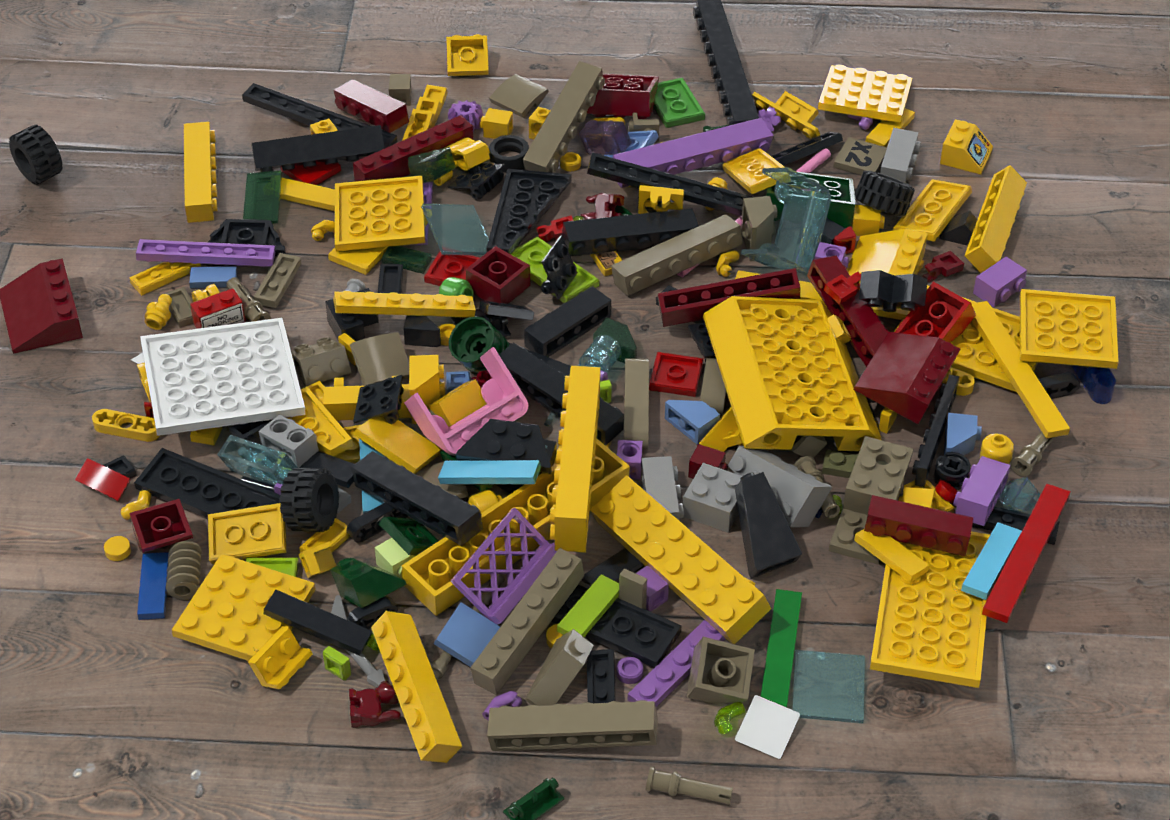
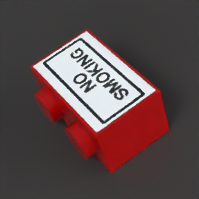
(218, 310)

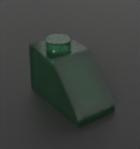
(431, 164)
(621, 334)

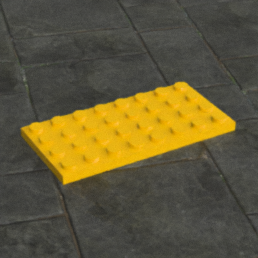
(930, 624)

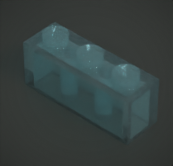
(255, 460)

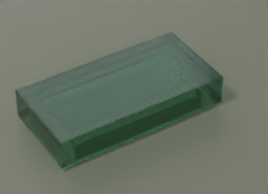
(411, 259)

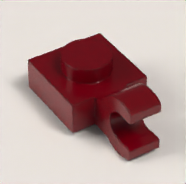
(943, 264)

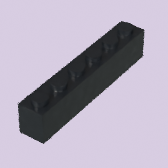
(316, 148)
(626, 231)
(547, 388)
(417, 498)

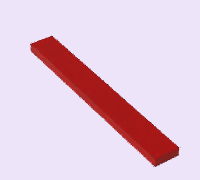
(1026, 553)

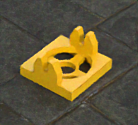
(660, 194)

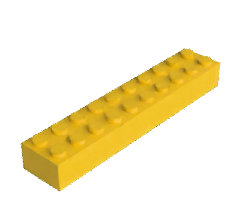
(432, 570)

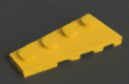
(329, 433)

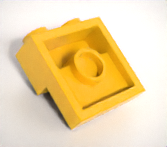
(467, 55)

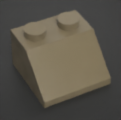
(758, 222)
(720, 672)

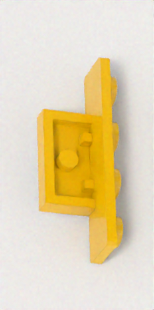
(792, 111)
(723, 434)

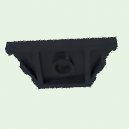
(248, 232)
(506, 441)

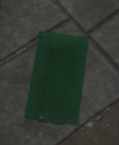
(263, 196)

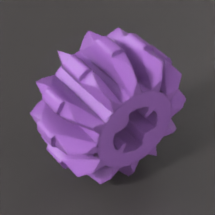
(469, 110)

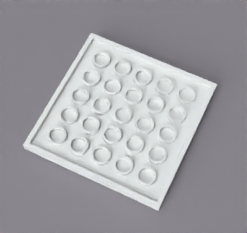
(221, 376)

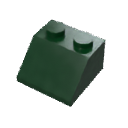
(363, 582)

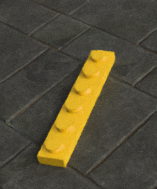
(404, 304)

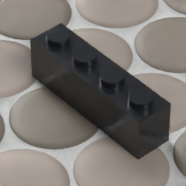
(567, 322)

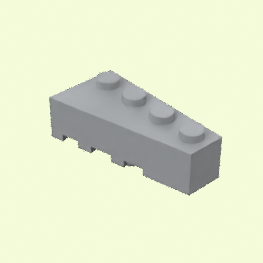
(795, 491)

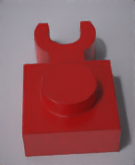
(546, 233)

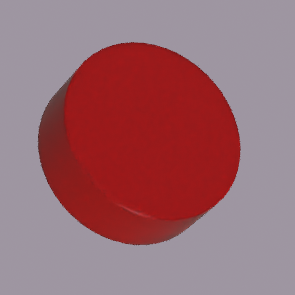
(946, 491)

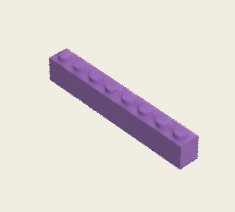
(701, 148)

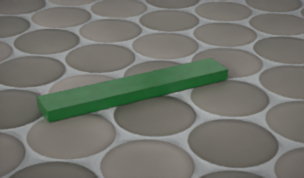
(781, 646)

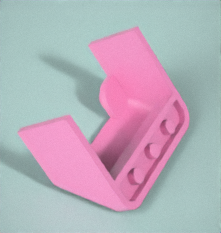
(502, 399)

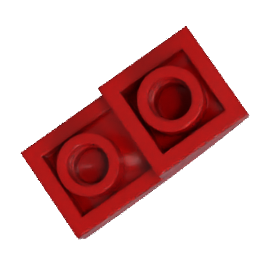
(103, 479)

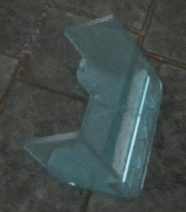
(800, 223)

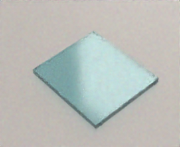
(456, 229)
(829, 686)

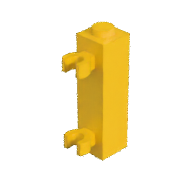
(342, 400)

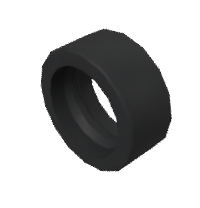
(508, 143)

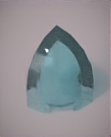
(1019, 495)

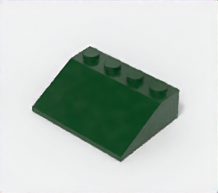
(842, 198)

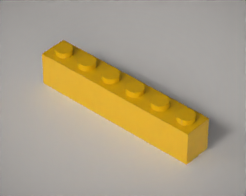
(200, 172)
(996, 219)
(416, 687)

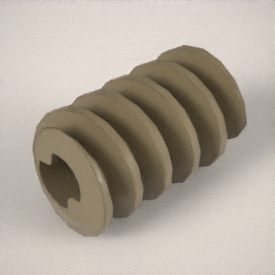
(183, 570)

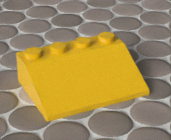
(890, 251)

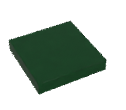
(408, 534)

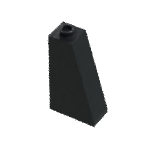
(764, 528)

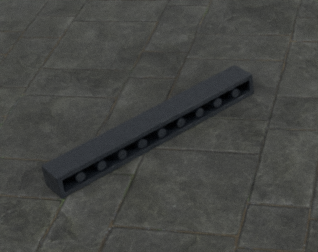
(725, 62)

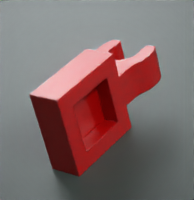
(843, 288)

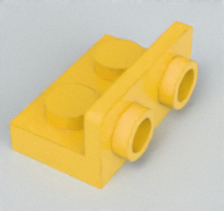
(279, 659)

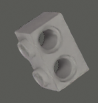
(289, 438)

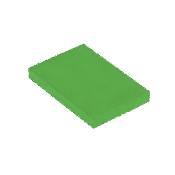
(677, 104)

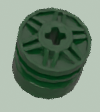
(473, 339)

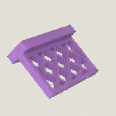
(522, 581)

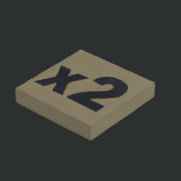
(860, 156)

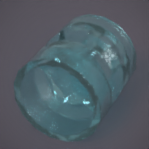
(601, 353)

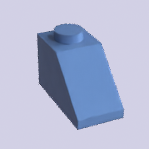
(691, 418)
(961, 433)

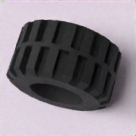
(35, 154)
(884, 193)
(309, 499)

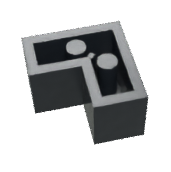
(893, 291)
(349, 323)

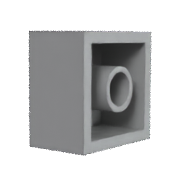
(712, 498)

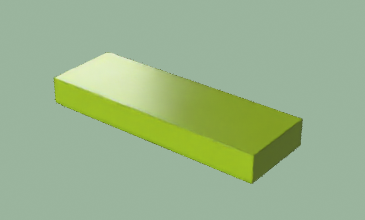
(590, 606)

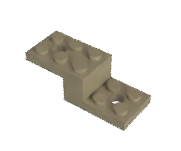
(866, 480)

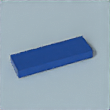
(153, 586)

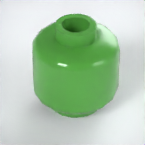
(455, 286)

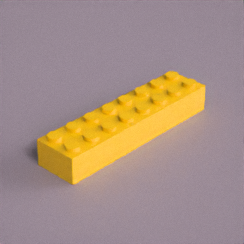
(575, 459)
(681, 560)

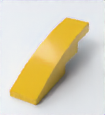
(427, 111)

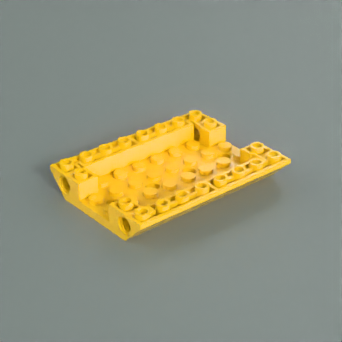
(766, 375)

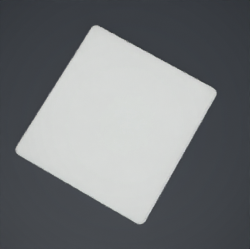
(767, 727)

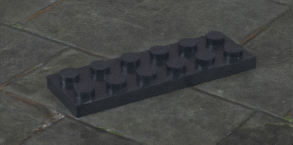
(200, 486)
(628, 629)

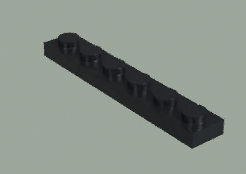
(933, 436)

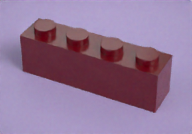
(371, 105)
(919, 525)

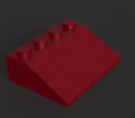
(625, 95)
(40, 308)
(907, 373)

